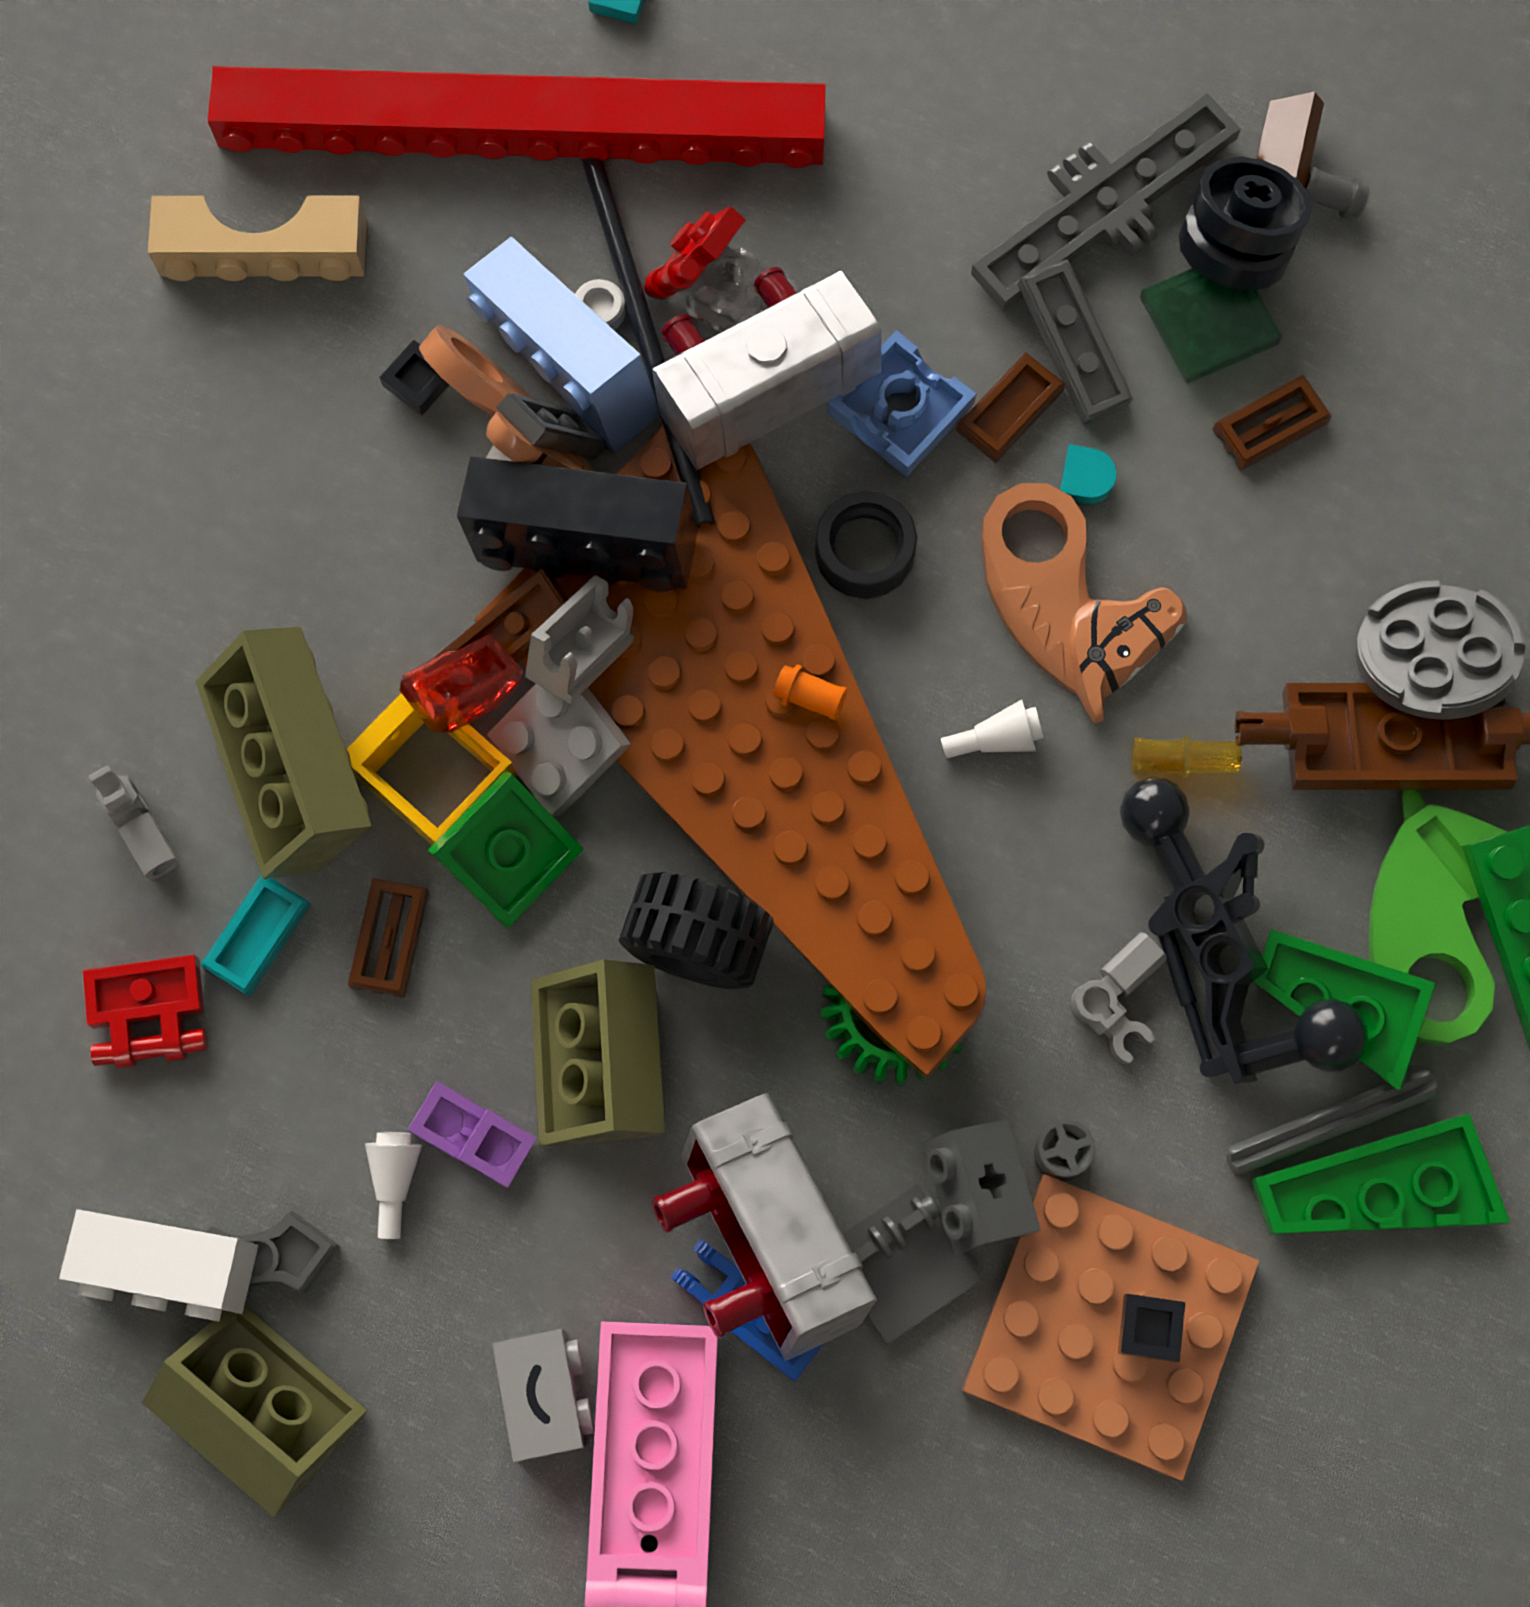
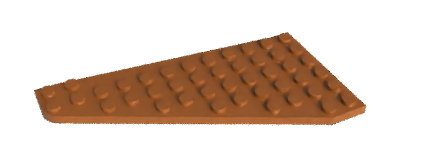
(779, 794)

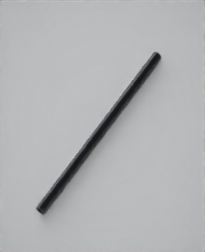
(640, 318)

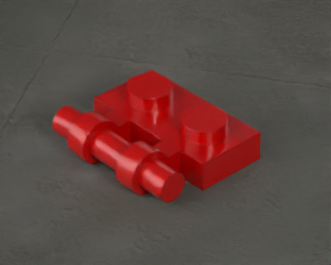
(694, 249)
(143, 993)

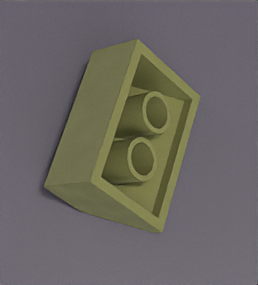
(597, 1054)
(253, 1407)

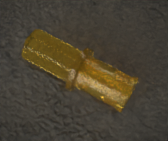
(1185, 756)

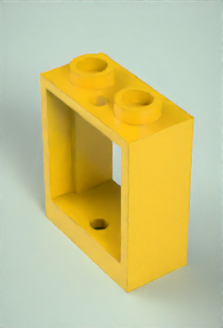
(384, 739)

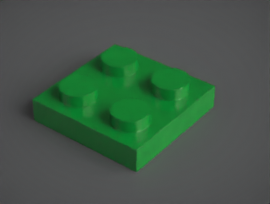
(506, 849)

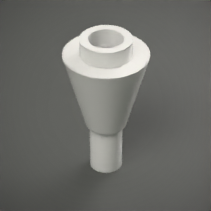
(1006, 731)
(392, 1169)

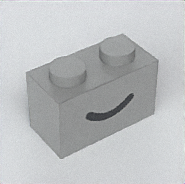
(542, 1395)

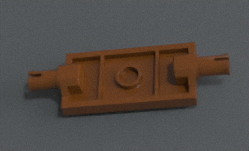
(1356, 741)

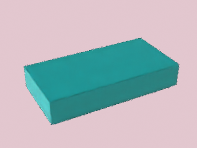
(255, 935)

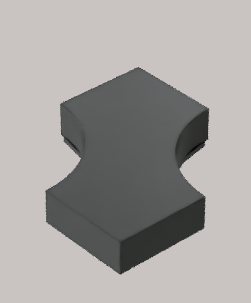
(288, 1253)

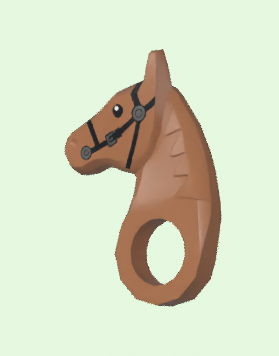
(1047, 608)

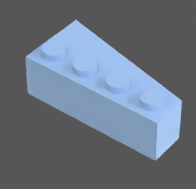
(564, 342)

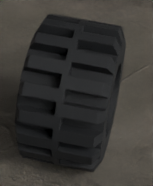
(696, 930)

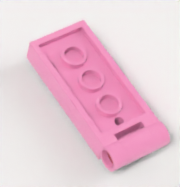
(652, 1465)

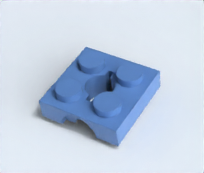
(909, 433)

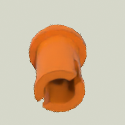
(809, 692)

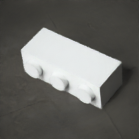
(158, 1264)

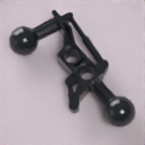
(1326, 1034)

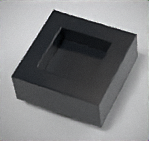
(413, 379)
(1151, 1328)

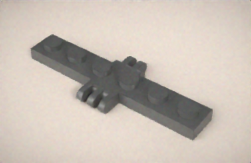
(1106, 198)

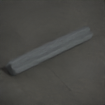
(1330, 1122)

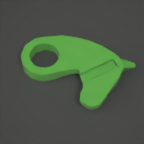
(1421, 912)

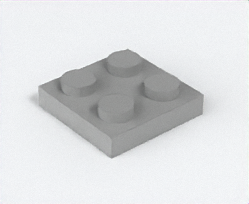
(558, 745)

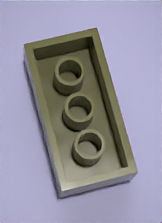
(282, 752)

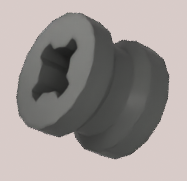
(1073, 1145)

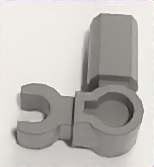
(139, 830)
(1097, 999)

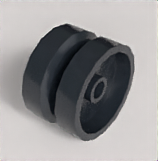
(1244, 223)

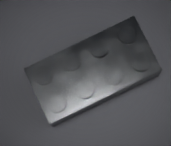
(578, 523)

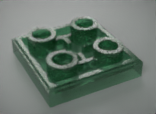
(1208, 323)

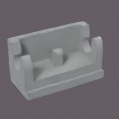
(579, 641)

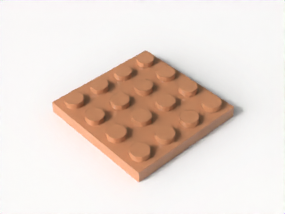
(1059, 1321)

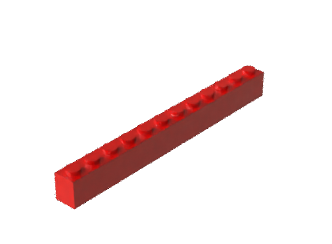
(517, 116)

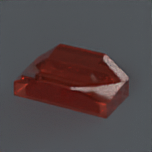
(461, 684)

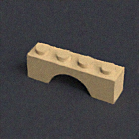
(320, 240)

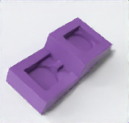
(471, 1134)

